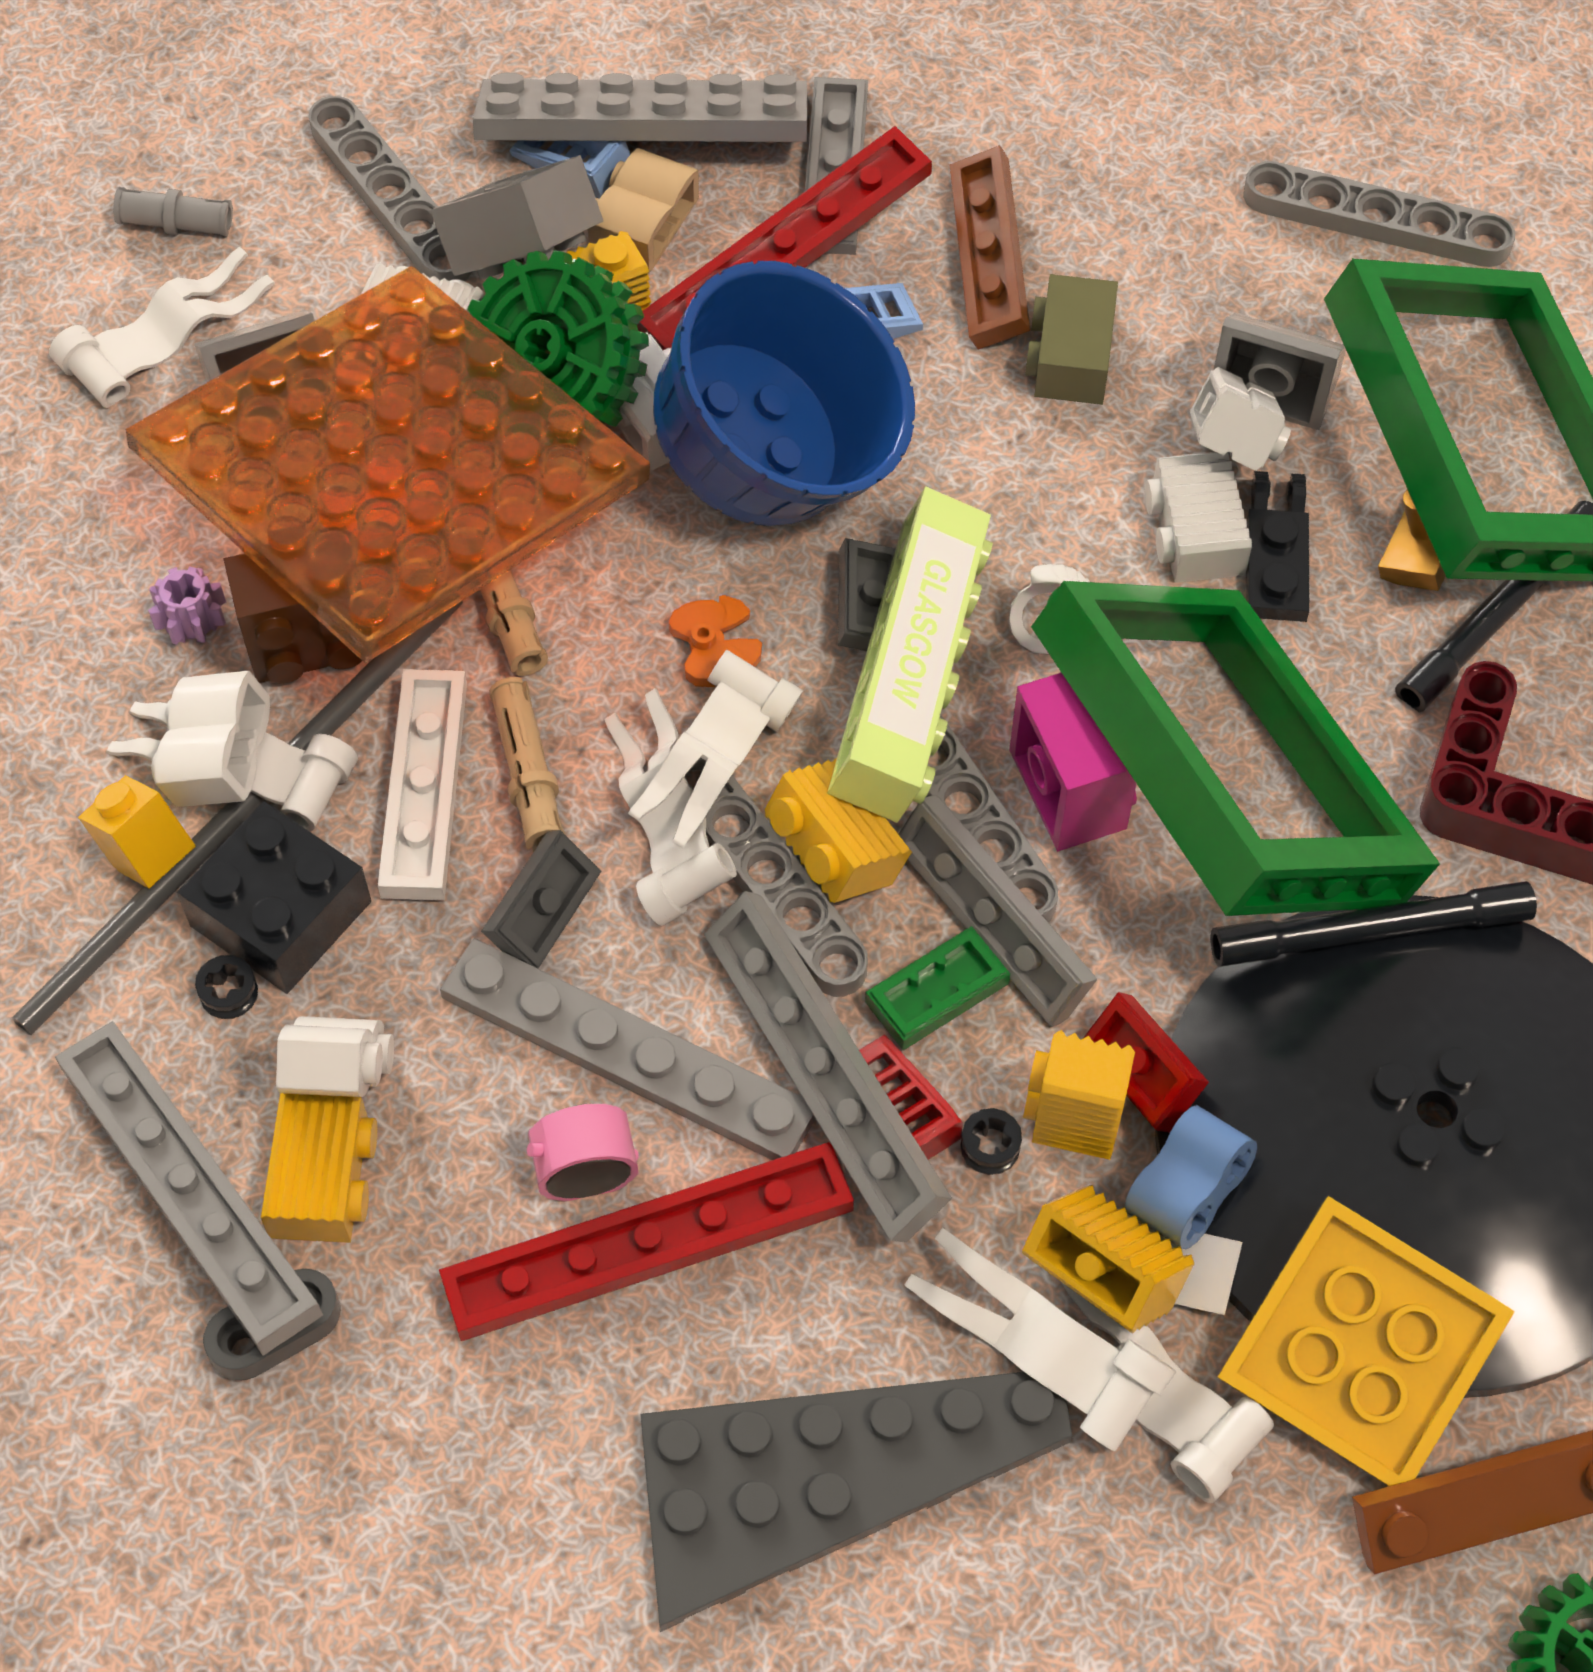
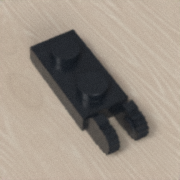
(1279, 553)

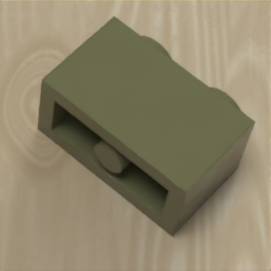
(1075, 339)

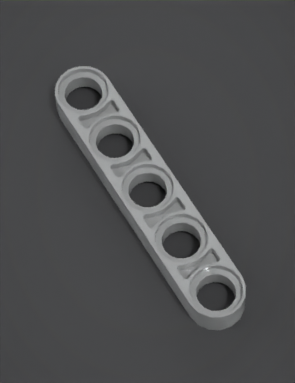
(380, 172)
(1404, 208)
(992, 821)
(792, 890)

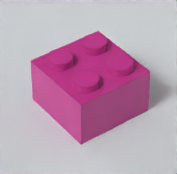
(1068, 765)

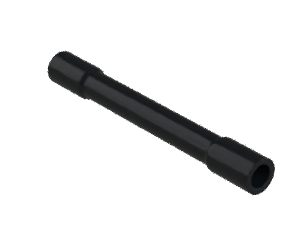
(1442, 665)
(1272, 938)

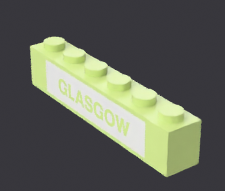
(912, 656)

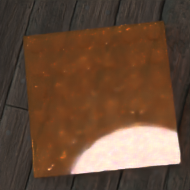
(387, 460)

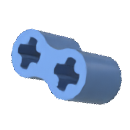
(1191, 1177)

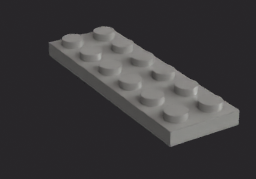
(641, 110)

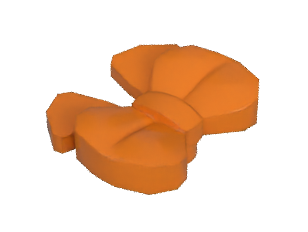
(703, 627)

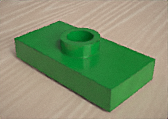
(937, 988)

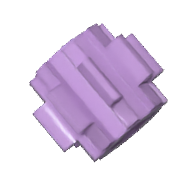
(187, 605)

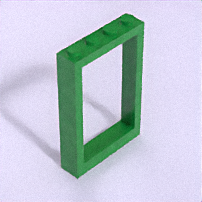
(1462, 532)
(1380, 852)

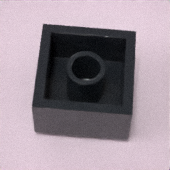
(275, 896)

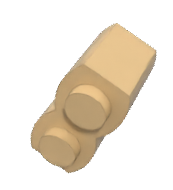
(648, 201)

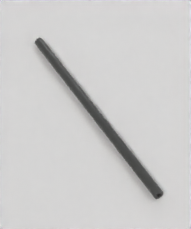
(211, 837)

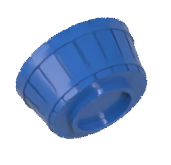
(781, 395)

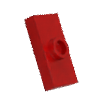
(1161, 1076)

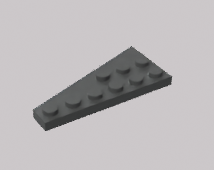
(799, 1477)

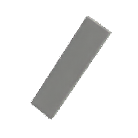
(836, 134)
(997, 910)

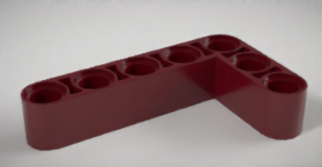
(1492, 796)

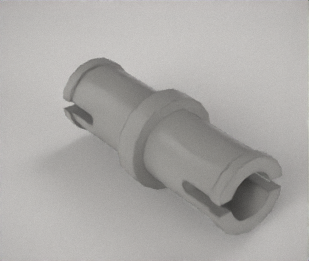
(172, 211)

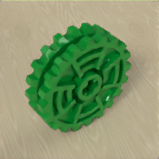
(569, 327)

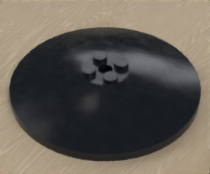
(1327, 1075)

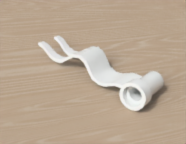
(157, 335)
(720, 735)
(284, 773)
(677, 873)
(1053, 1346)
(1191, 1417)

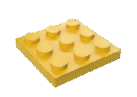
(1366, 1344)

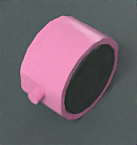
(582, 1152)

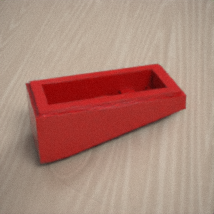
(945, 1124)

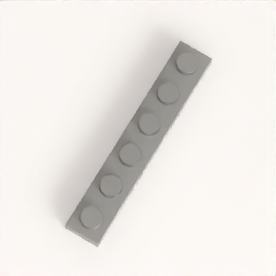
(629, 1051)
(827, 1068)
(189, 1188)

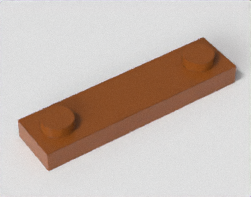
(989, 248)
(1476, 1503)

